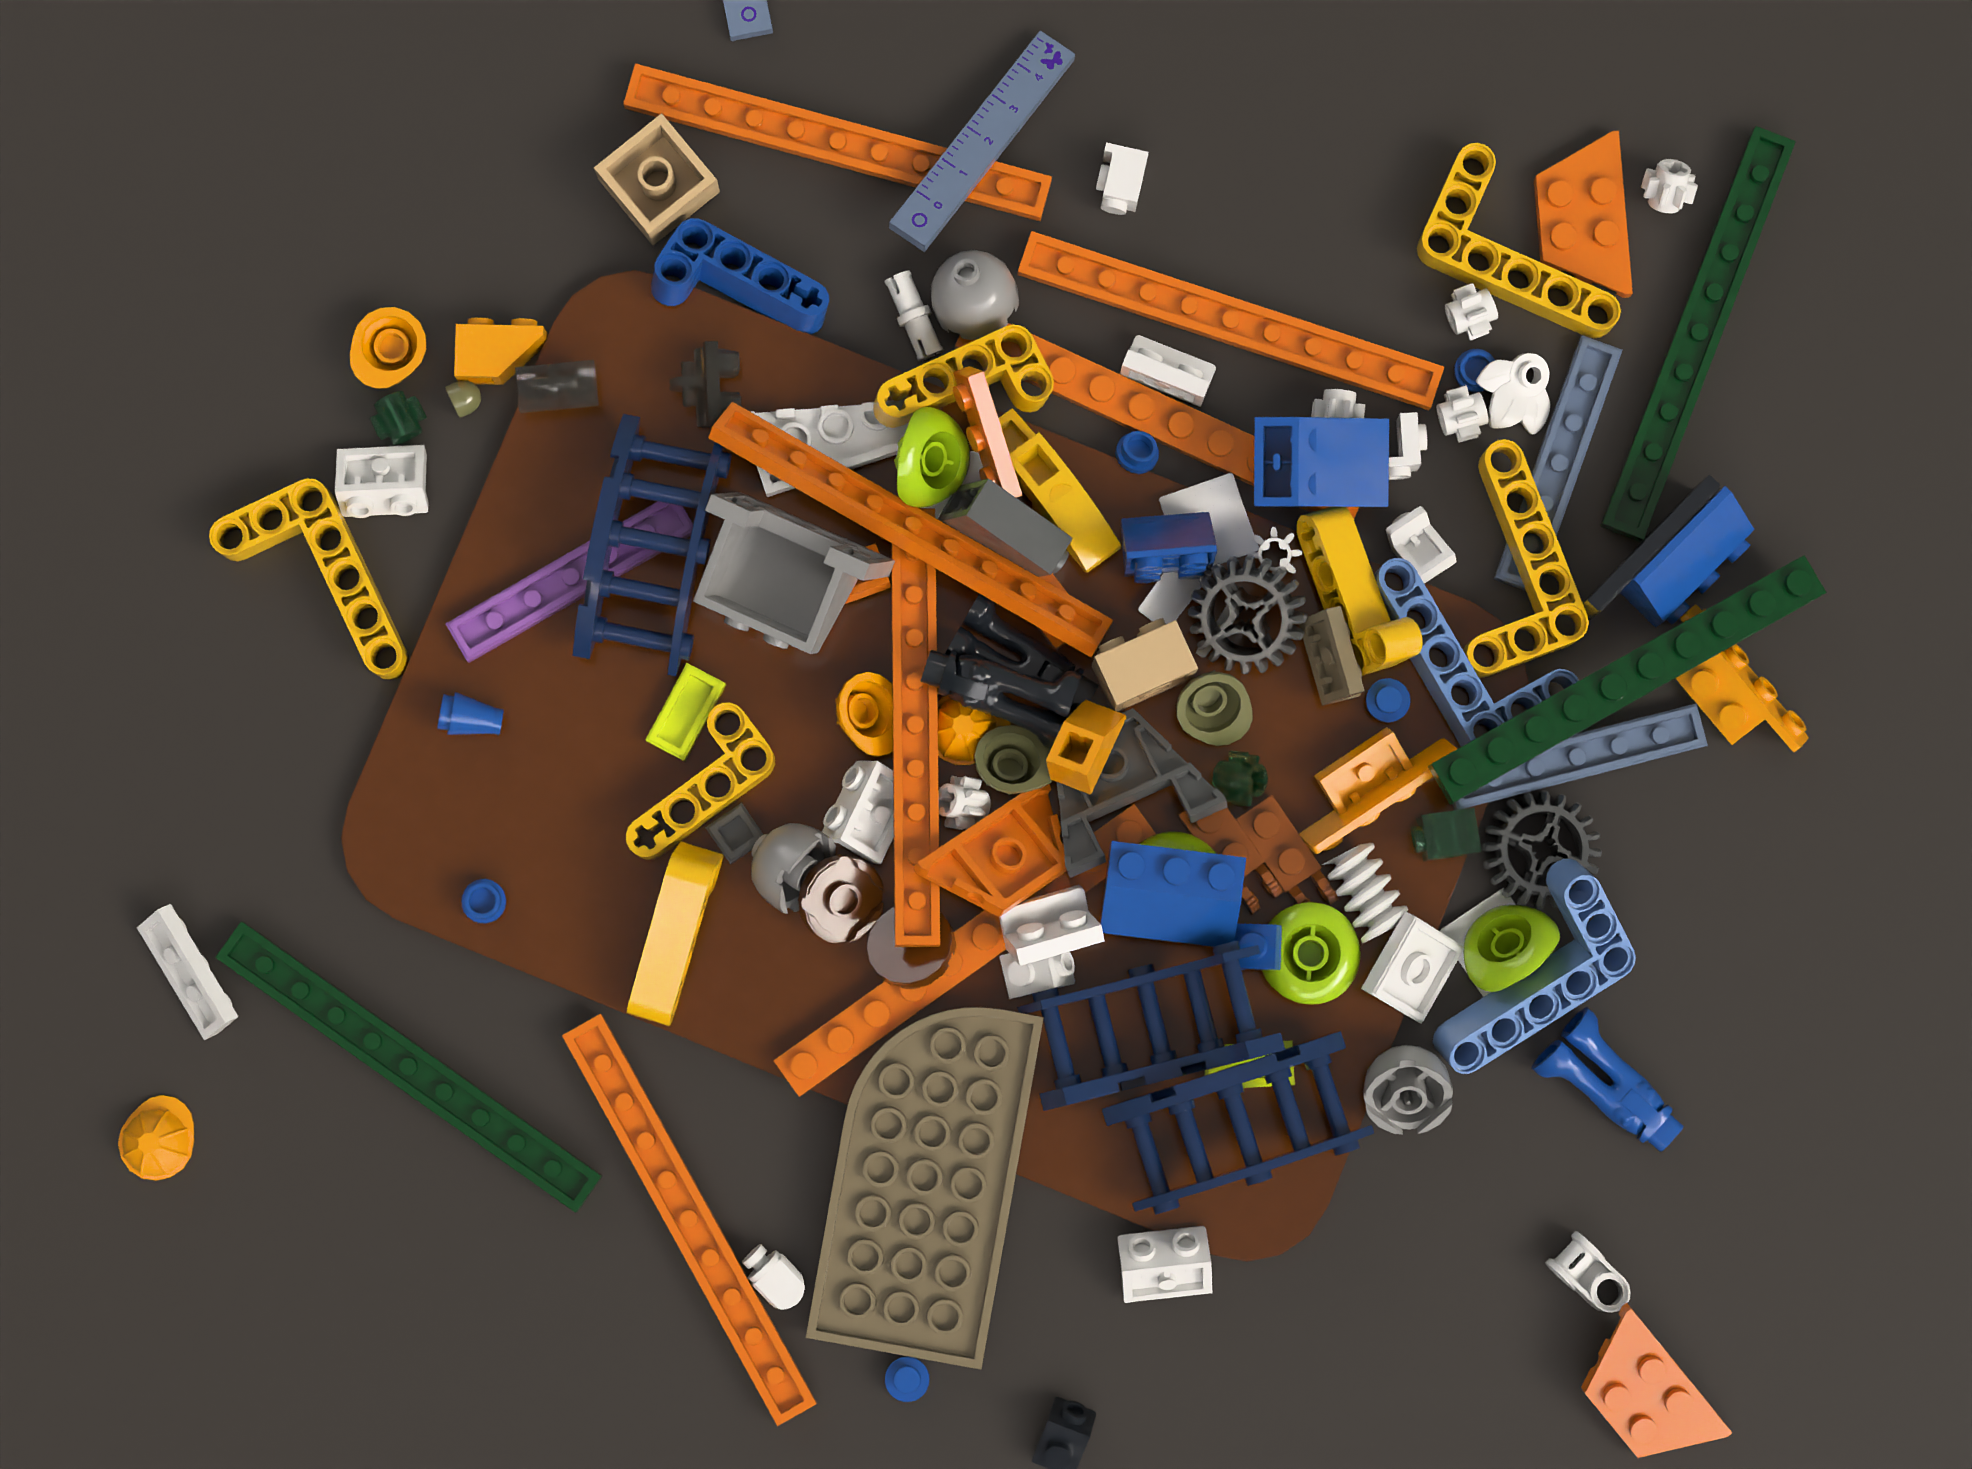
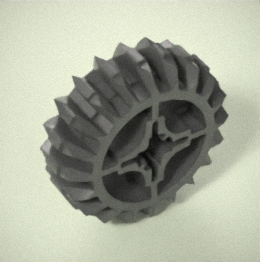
(1236, 599)
(1550, 829)

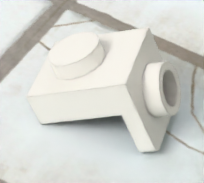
(1411, 439)
(1420, 544)
(1037, 975)

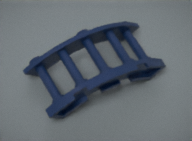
(610, 533)
(1164, 1061)
(1229, 1086)

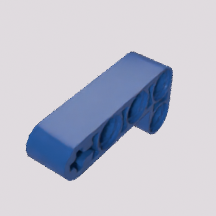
(740, 284)

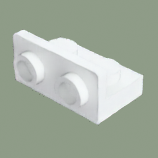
(1168, 370)
(381, 481)
(863, 811)
(1050, 926)
(1165, 1264)

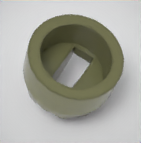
(464, 397)

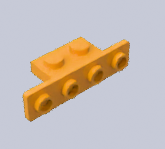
(1737, 697)
(1368, 783)

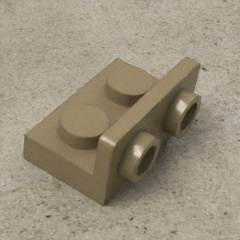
(1332, 656)

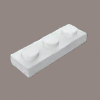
(187, 971)

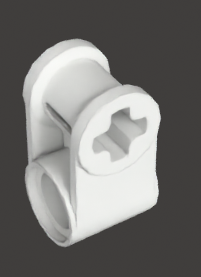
(1588, 1273)

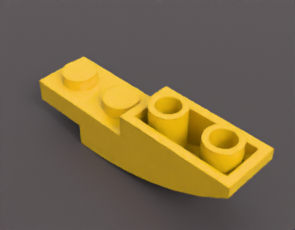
(1057, 493)

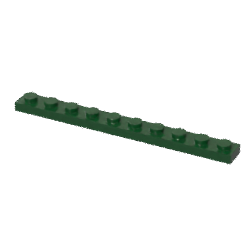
(1697, 334)
(1626, 679)
(409, 1066)

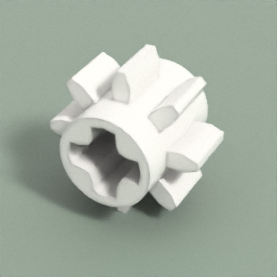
(1669, 186)
(1471, 311)
(1338, 404)
(1462, 414)
(1283, 544)
(963, 802)

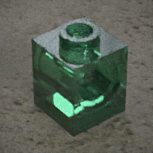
(1446, 834)

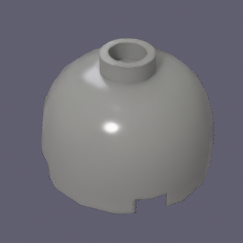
(973, 294)
(785, 859)
(1407, 1090)

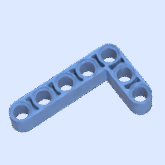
(1458, 669)
(1549, 982)

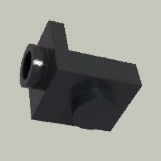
(1064, 1435)

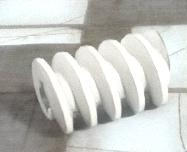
(1366, 891)

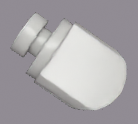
(775, 1277)

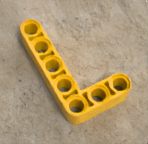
(1504, 260)
(331, 563)
(1529, 566)

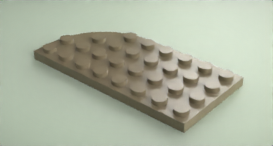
(926, 1187)

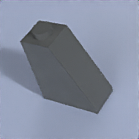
(1007, 527)

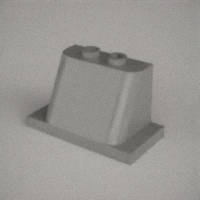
(781, 572)

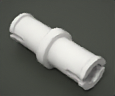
(914, 315)

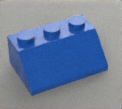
(1690, 560)
(1172, 894)

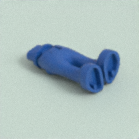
(1628, 1101)

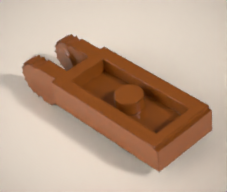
(1228, 838)
(1284, 850)

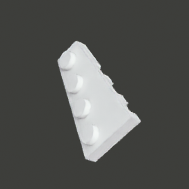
(840, 432)

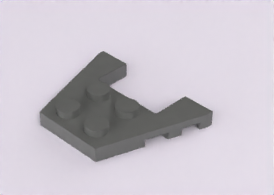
(1135, 768)

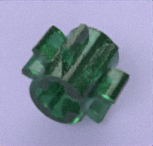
(398, 417)
(1240, 778)

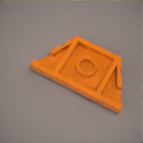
(1585, 216)
(1001, 855)
(1648, 1393)

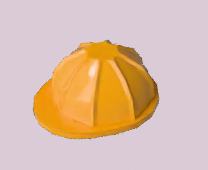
(387, 347)
(866, 712)
(962, 730)
(157, 1138)

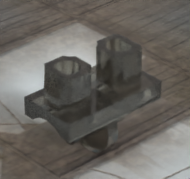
(709, 366)
(557, 386)

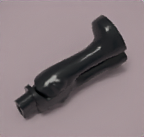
(1037, 657)
(981, 684)

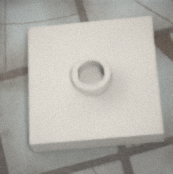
(1413, 967)

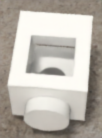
(1122, 178)

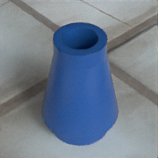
(468, 716)

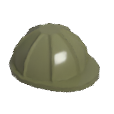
(1214, 708)
(1012, 760)

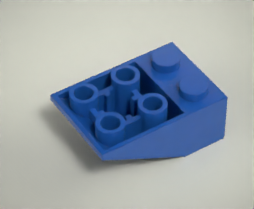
(1321, 462)
(1168, 545)

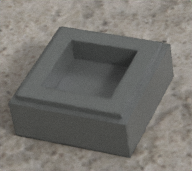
(735, 833)

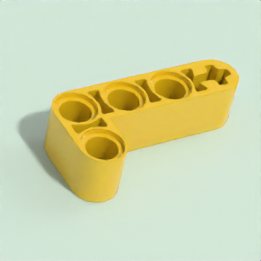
(996, 367)
(1347, 580)
(696, 788)
(673, 932)

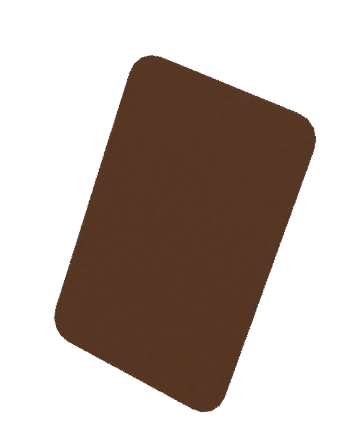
(572, 771)

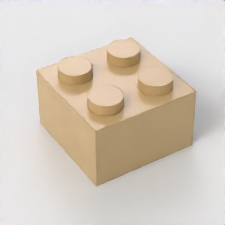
(657, 179)
(1143, 665)

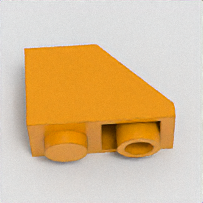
(491, 352)
(1084, 746)

